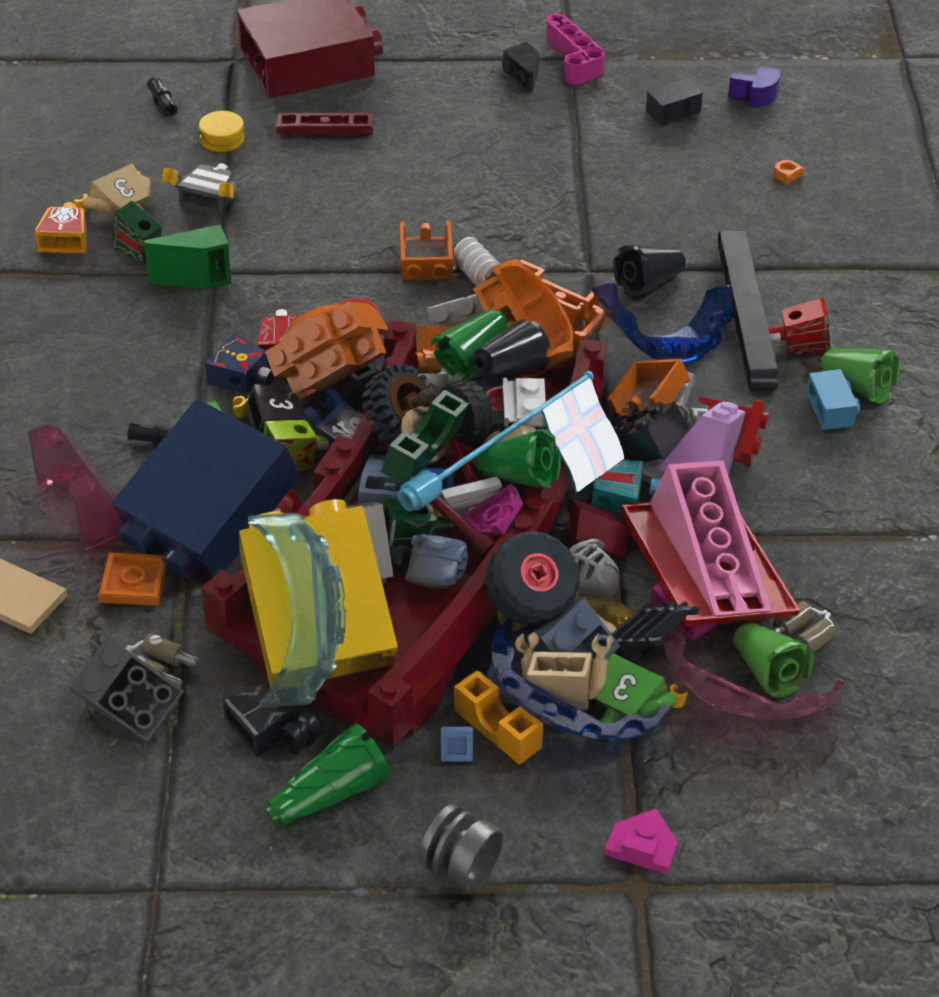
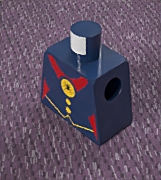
(238, 366)

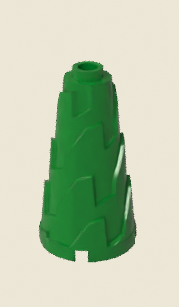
(332, 776)

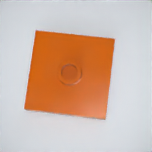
(132, 579)

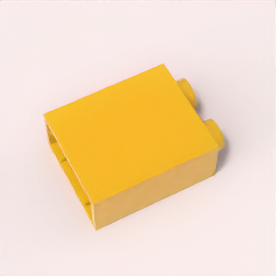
(369, 629)

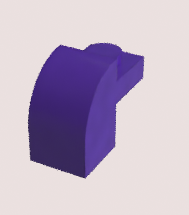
(758, 89)

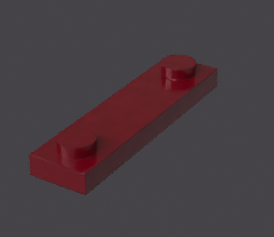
(325, 123)

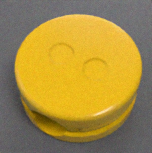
(221, 131)

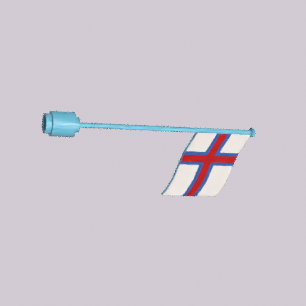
(582, 435)

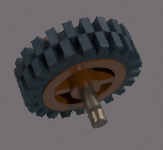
(392, 395)

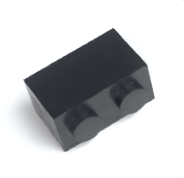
(674, 101)

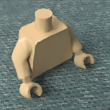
(565, 674)

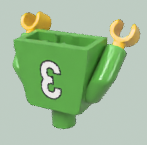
(634, 692)

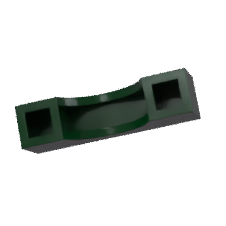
(411, 453)

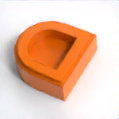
(788, 171)

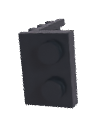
(644, 631)

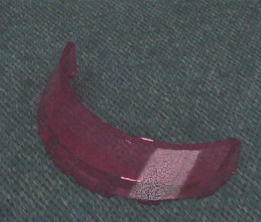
(738, 699)

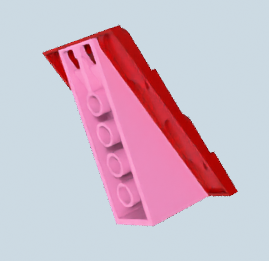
(700, 539)

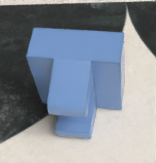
(456, 743)

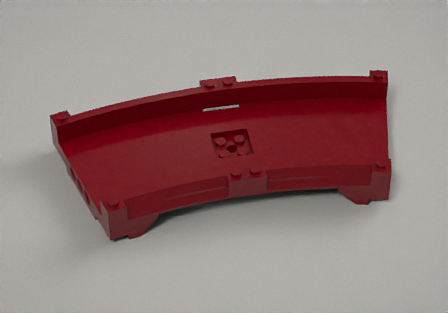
(428, 624)

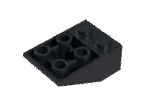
(649, 432)

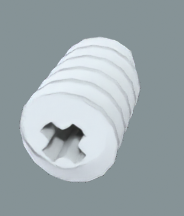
(474, 260)

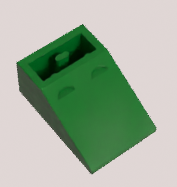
(189, 259)

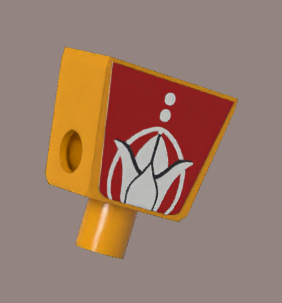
(62, 230)

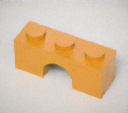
(514, 732)

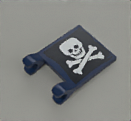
(340, 421)

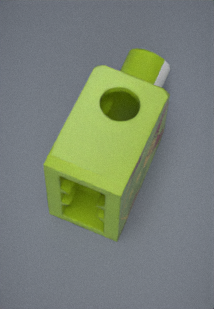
(299, 440)

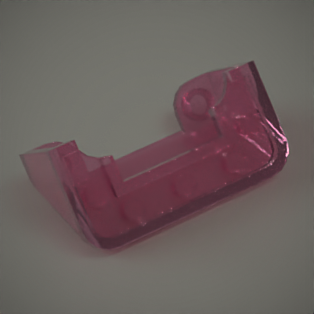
(64, 464)

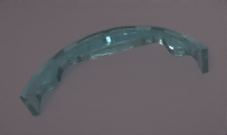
(315, 604)

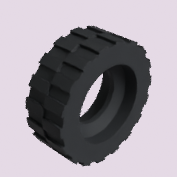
(478, 411)

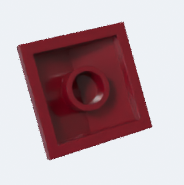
(595, 523)

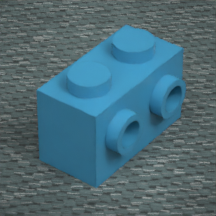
(832, 399)

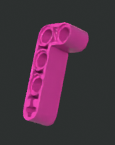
(582, 55)

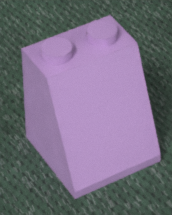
(711, 438)

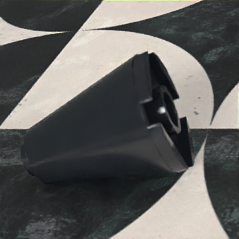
(645, 267)
(514, 351)

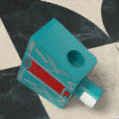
(617, 486)

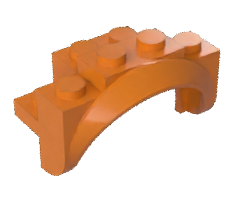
(530, 300)
(315, 348)

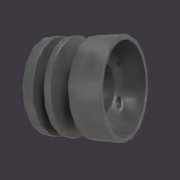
(461, 848)

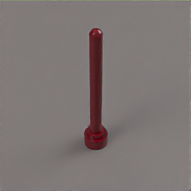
(480, 542)

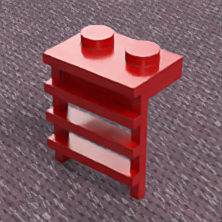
(754, 421)

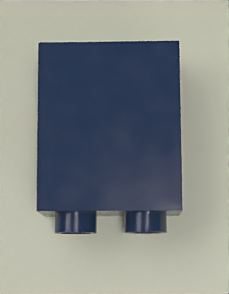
(202, 489)

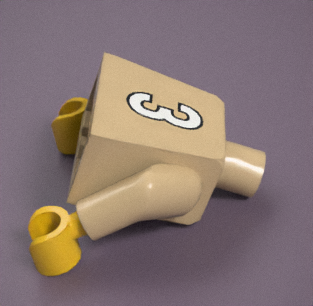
(117, 190)

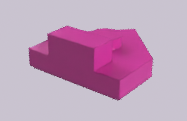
(496, 513)
(643, 842)

